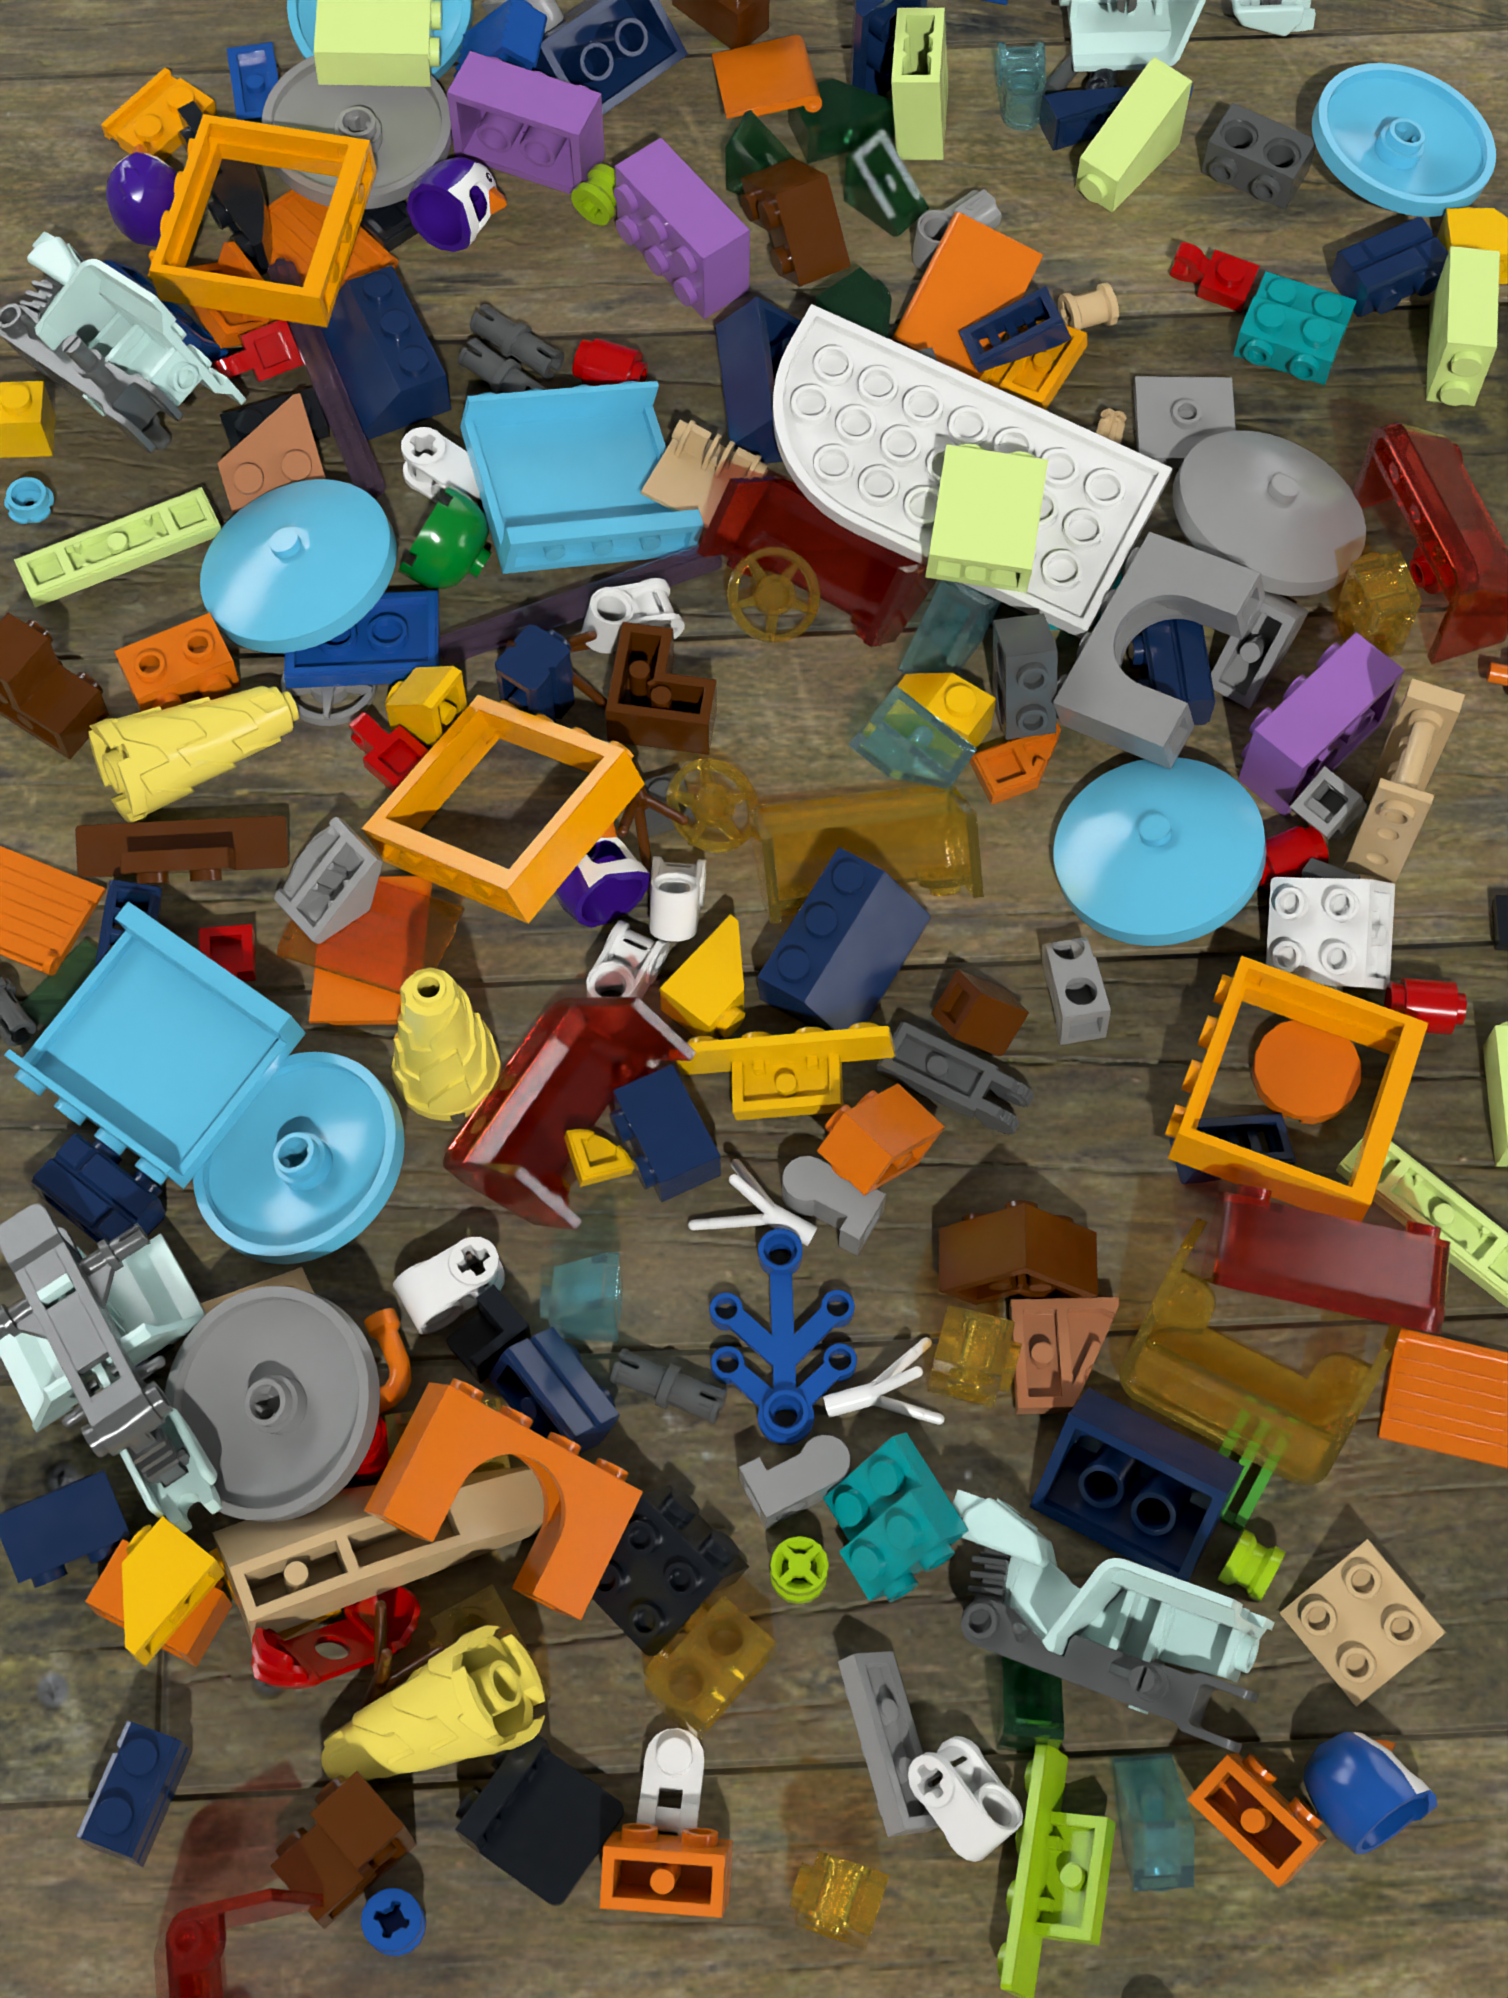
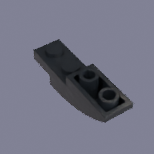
(236, 198)

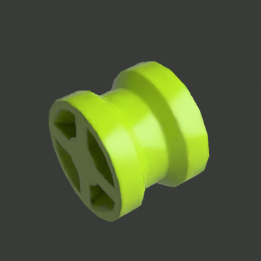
(596, 196)
(799, 1559)
(1251, 1565)

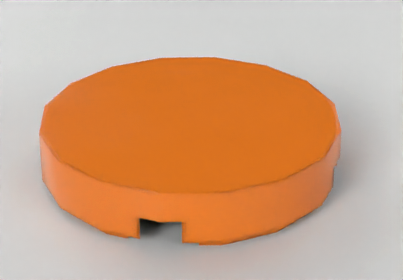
(1306, 1072)

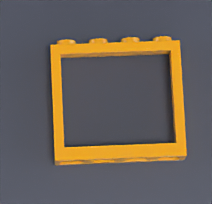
(271, 146)
(556, 848)
(1327, 1011)

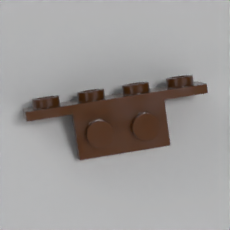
(182, 846)

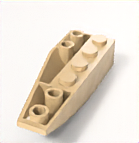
(345, 1555)

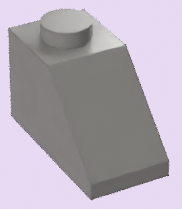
(1251, 662)

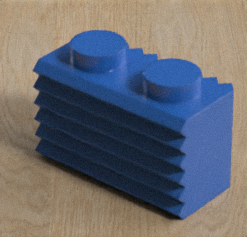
(508, 33)

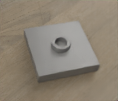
(1179, 414)

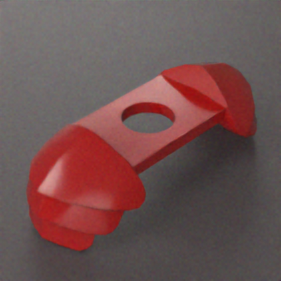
(299, 1665)

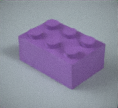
(525, 122)
(682, 228)
(1319, 721)

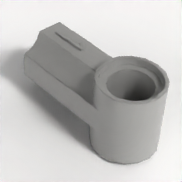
(933, 224)

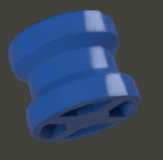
(401, 1935)

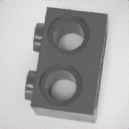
(1258, 156)
(1024, 676)

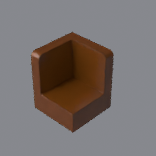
(979, 1013)

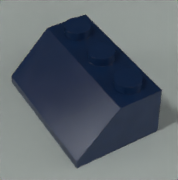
(874, 42)
(611, 47)
(384, 355)
(749, 356)
(843, 946)
(1135, 1485)

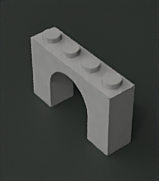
(1158, 585)

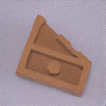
(271, 456)
(1057, 1349)

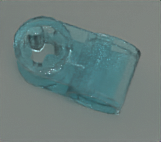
(1020, 83)

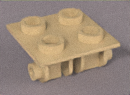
(698, 470)
(1362, 1622)

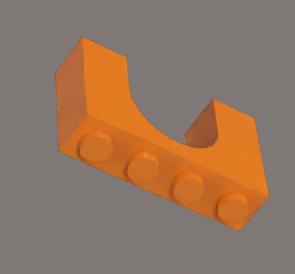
(582, 1501)

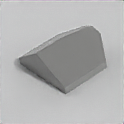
(330, 882)

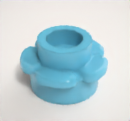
(23, 492)

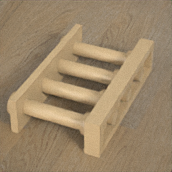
(1400, 780)

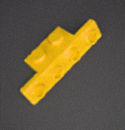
(788, 1071)

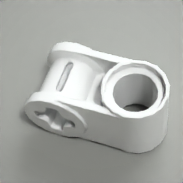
(435, 464)
(631, 603)
(676, 899)
(627, 963)
(445, 1287)
(968, 1801)

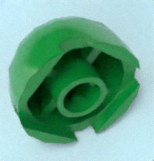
(449, 543)

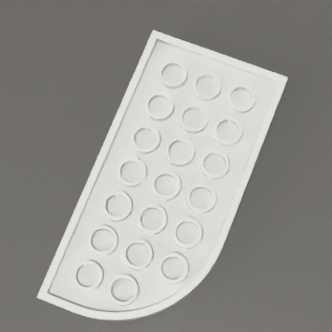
(868, 442)

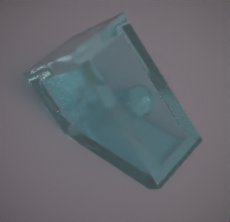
(950, 629)
(911, 743)
(585, 1299)
(1154, 1823)

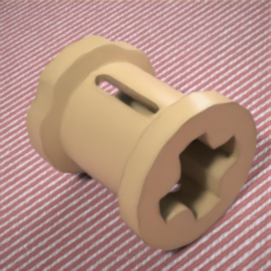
(1089, 308)

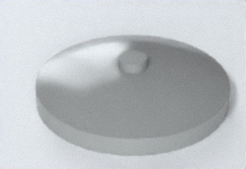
(404, 125)
(1270, 511)
(277, 1400)

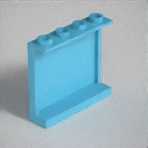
(568, 474)
(159, 1050)

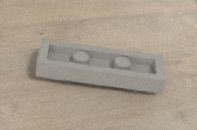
(886, 1738)

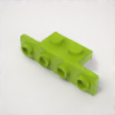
(1058, 1875)

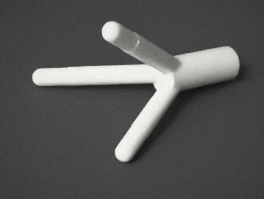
(773, 1214)
(892, 1378)

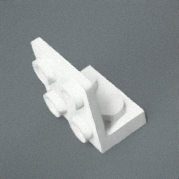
(1332, 930)

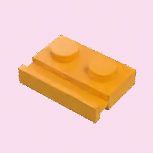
(153, 117)
(1041, 374)

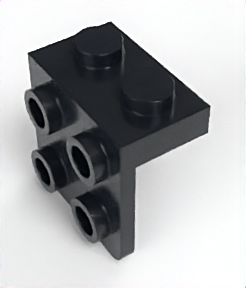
(665, 1569)
(538, 1820)

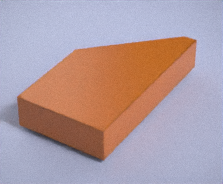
(1014, 765)

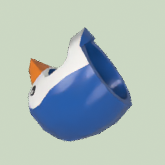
(1364, 1790)

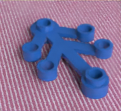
(783, 1348)

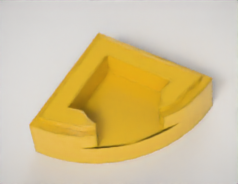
(596, 1157)

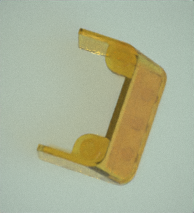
(906, 831)
(1237, 1394)

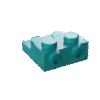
(1294, 328)
(894, 1520)

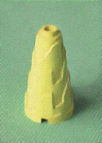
(168, 752)
(442, 1048)
(452, 1709)

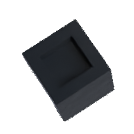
(488, 1333)

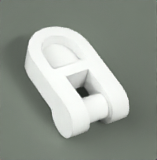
(672, 1765)

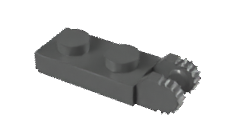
(953, 1078)

